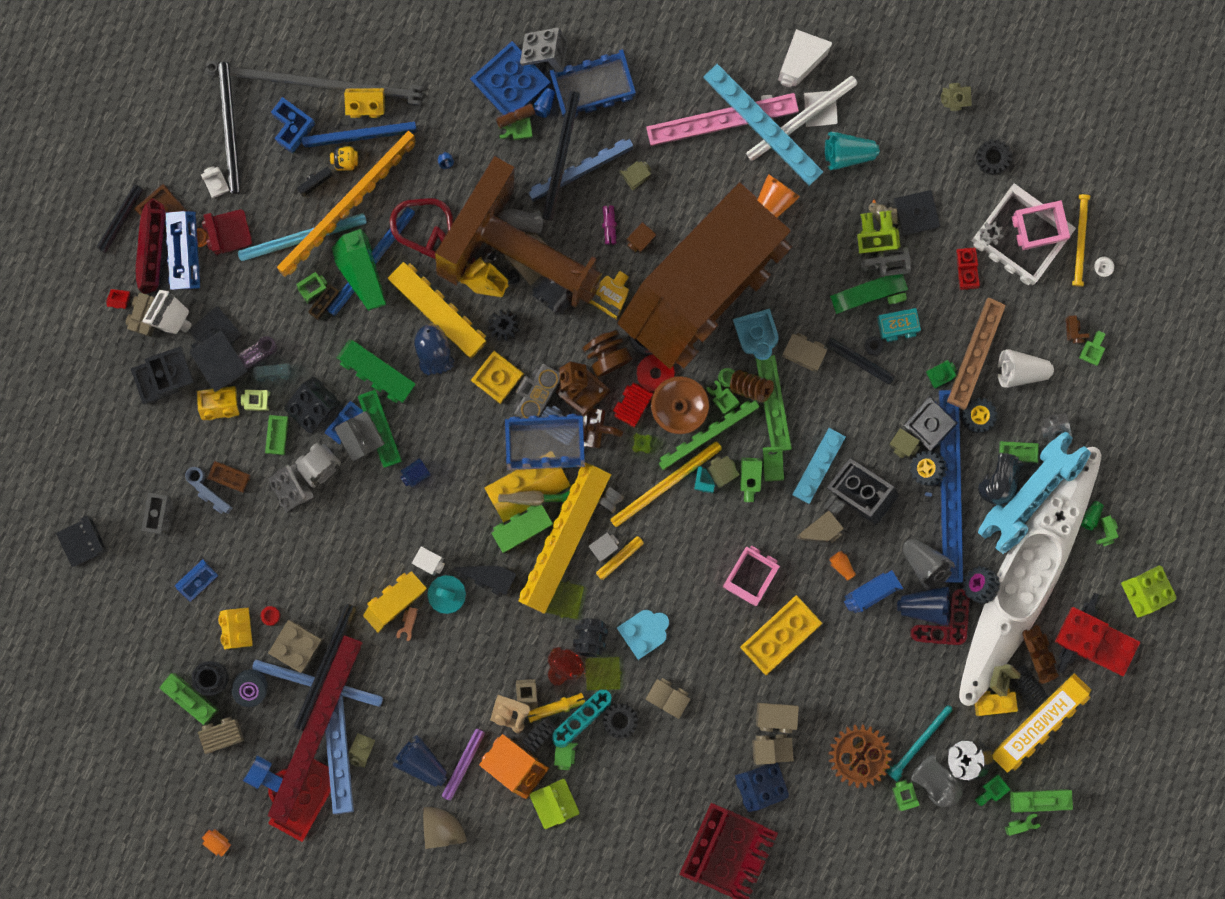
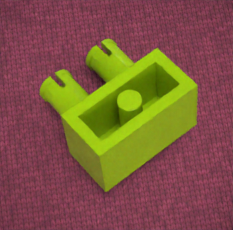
(871, 240)

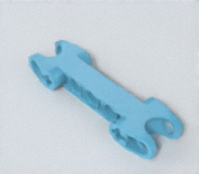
(1055, 468)

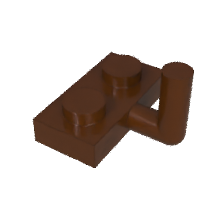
(594, 428)

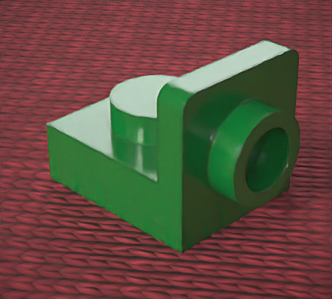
(941, 374)

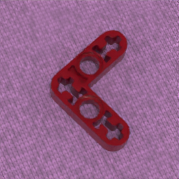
(947, 631)

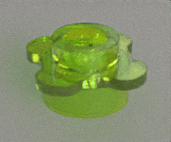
(641, 438)

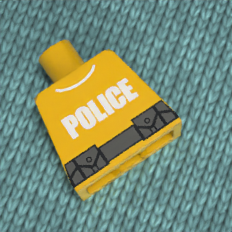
(611, 295)

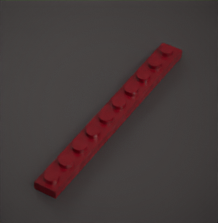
(315, 729)

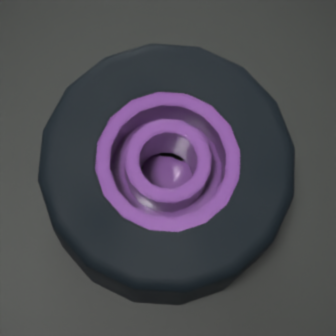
(249, 681)

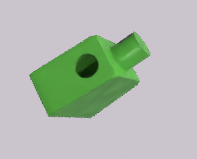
(750, 469)

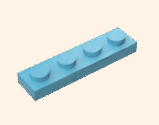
(818, 465)

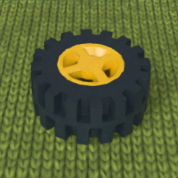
(985, 412)
(924, 463)

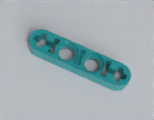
(579, 716)

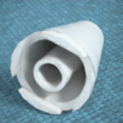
(1022, 369)

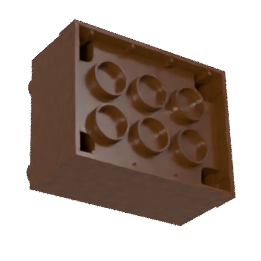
(705, 277)

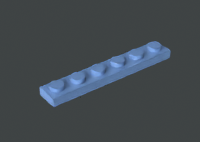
(588, 165)
(339, 761)

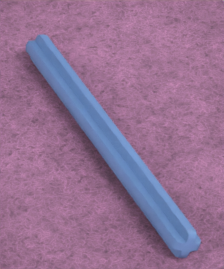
(308, 680)

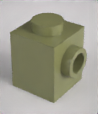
(904, 444)
(722, 471)

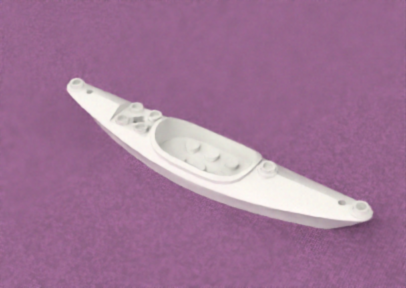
(1027, 579)

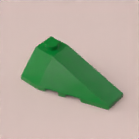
(357, 264)

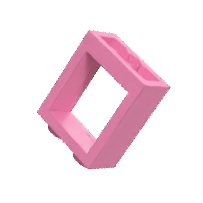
(1060, 219)
(755, 553)

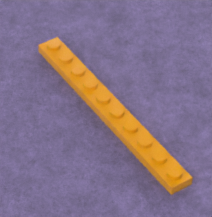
(343, 208)

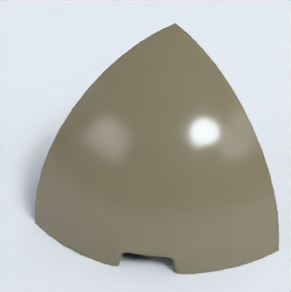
(441, 828)

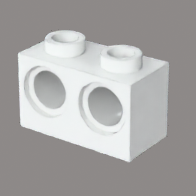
(428, 561)

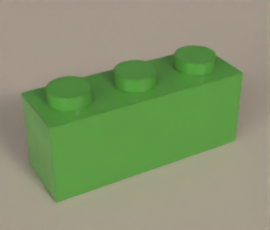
(521, 528)

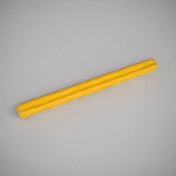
(665, 484)

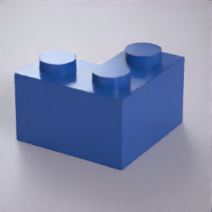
(295, 123)

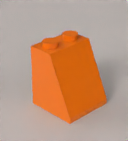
(513, 766)

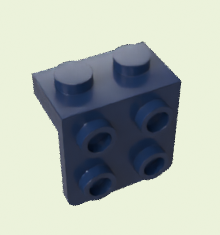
(762, 787)

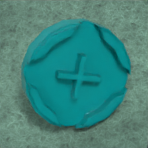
(446, 594)

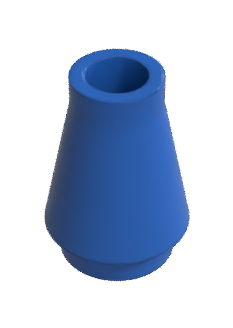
(544, 103)

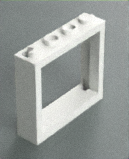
(1029, 201)

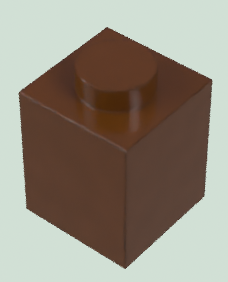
(640, 238)

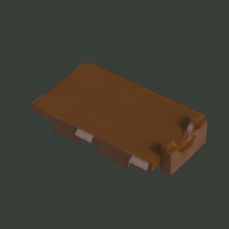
(1041, 657)

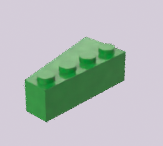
(376, 371)

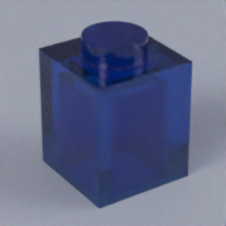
(415, 473)

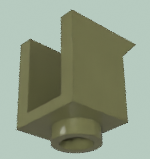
(636, 174)

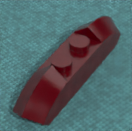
(150, 246)

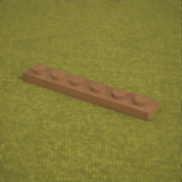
(976, 353)

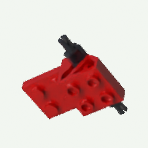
(1094, 640)

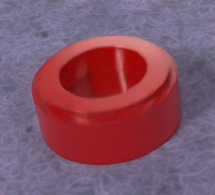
(270, 615)

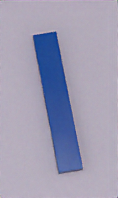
(359, 134)

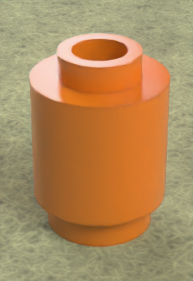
(216, 842)

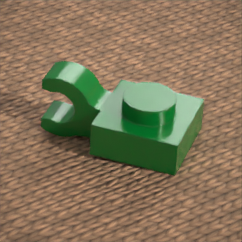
(993, 789)

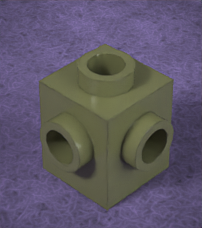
(956, 96)

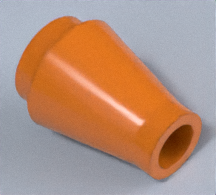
(842, 565)

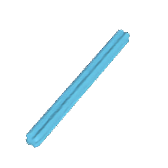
(296, 238)

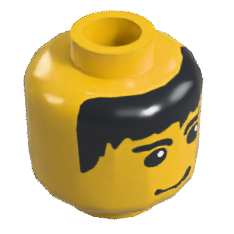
(344, 158)

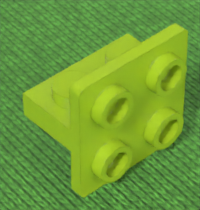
(554, 804)

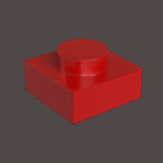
(118, 298)

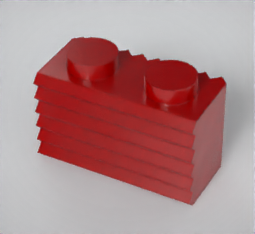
(633, 405)

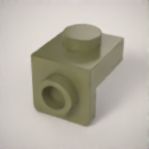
(1001, 678)
(360, 750)

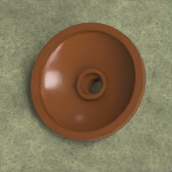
(682, 391)

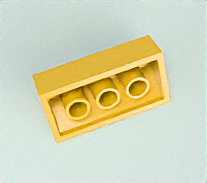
(544, 480)

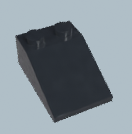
(863, 491)

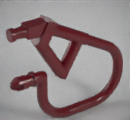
(436, 233)

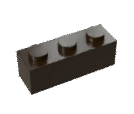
(323, 302)

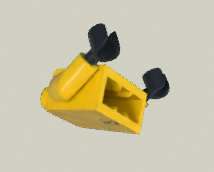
(485, 278)

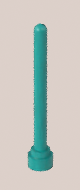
(896, 770)

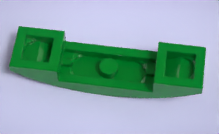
(868, 292)

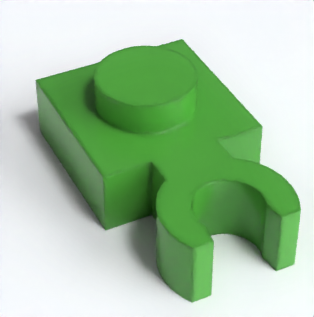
(519, 130)
(723, 399)

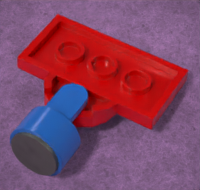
(309, 801)

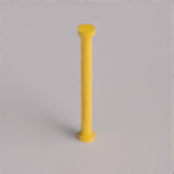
(1081, 240)

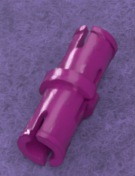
(609, 225)

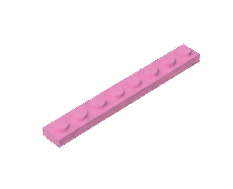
(717, 120)

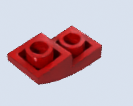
(967, 268)

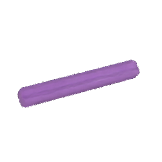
(463, 764)

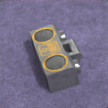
(543, 387)

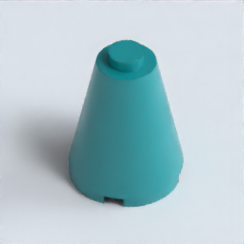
(848, 150)

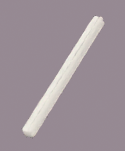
(806, 115)

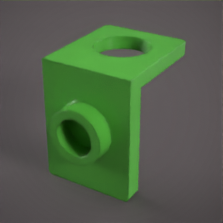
(773, 464)

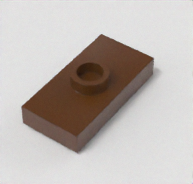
(229, 476)

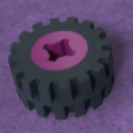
(988, 582)

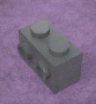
(157, 513)

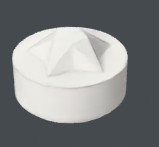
(1104, 266)

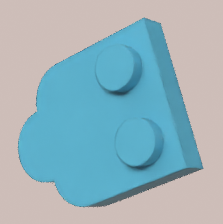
(757, 333)
(644, 632)

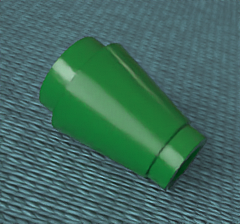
(1092, 516)

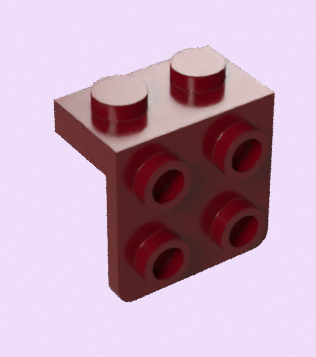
(227, 231)

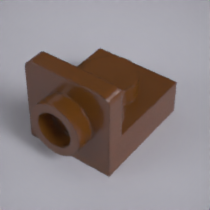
(1072, 329)

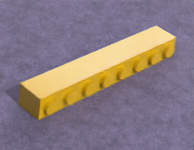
(564, 537)

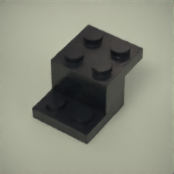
(162, 375)

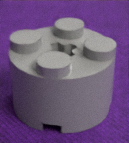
(317, 464)

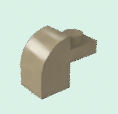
(527, 693)

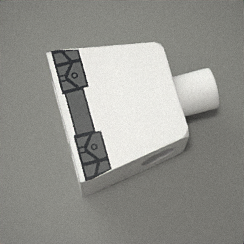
(167, 314)

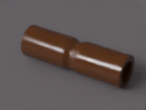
(517, 115)

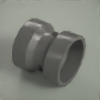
(611, 499)

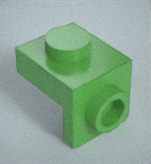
(1109, 526)

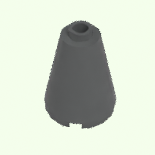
(928, 564)

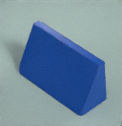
(196, 580)

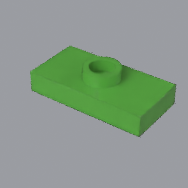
(277, 435)
(1025, 451)

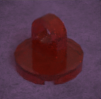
(565, 664)

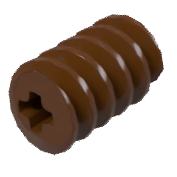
(751, 386)

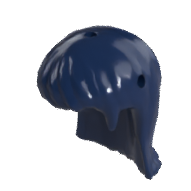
(433, 350)

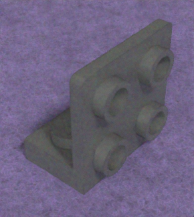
(545, 46)

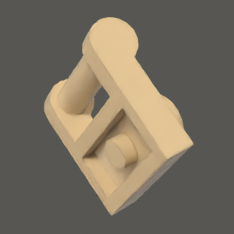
(503, 713)

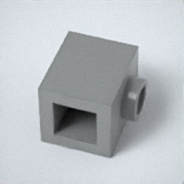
(604, 546)

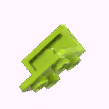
(1149, 591)

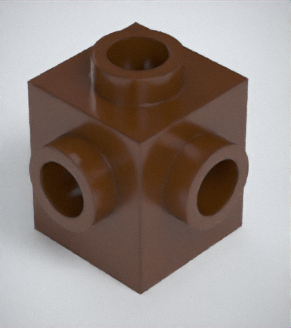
(573, 377)

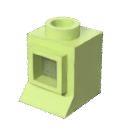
(255, 400)

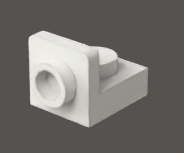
(215, 181)

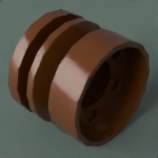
(607, 353)

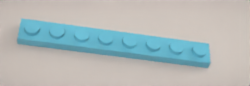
(763, 124)

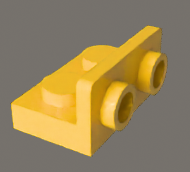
(217, 404)

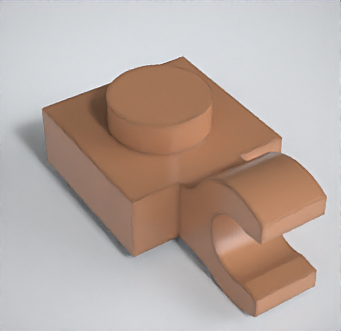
(409, 618)

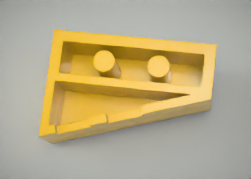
(393, 600)

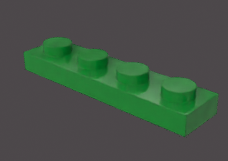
(388, 452)

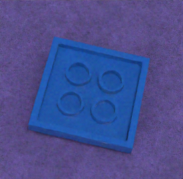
(508, 82)

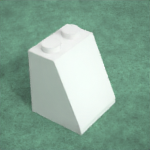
(802, 57)

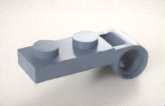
(205, 493)

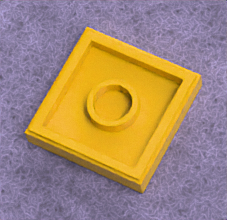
(497, 377)

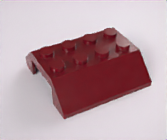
(727, 852)

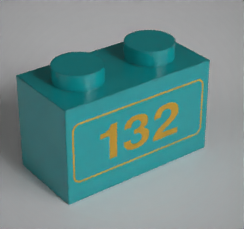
(899, 324)

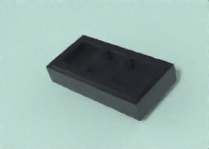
(314, 180)

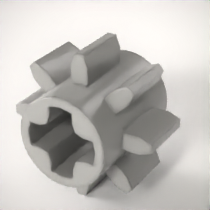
(996, 231)

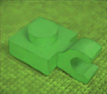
(1092, 350)
(1017, 827)

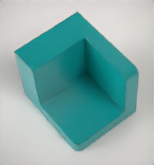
(704, 481)

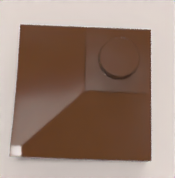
(587, 397)

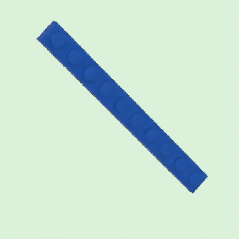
(951, 493)

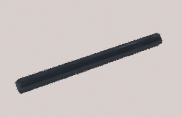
(229, 127)
(561, 155)
(324, 667)

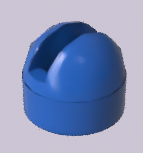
(446, 156)

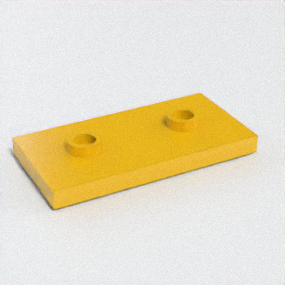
(781, 635)

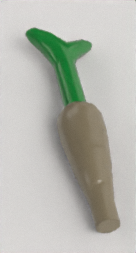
(532, 497)

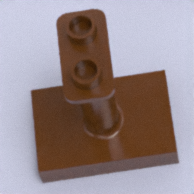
(479, 224)

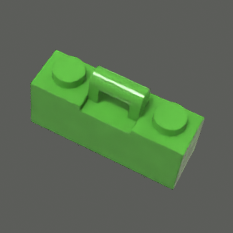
(189, 698)
(1041, 800)

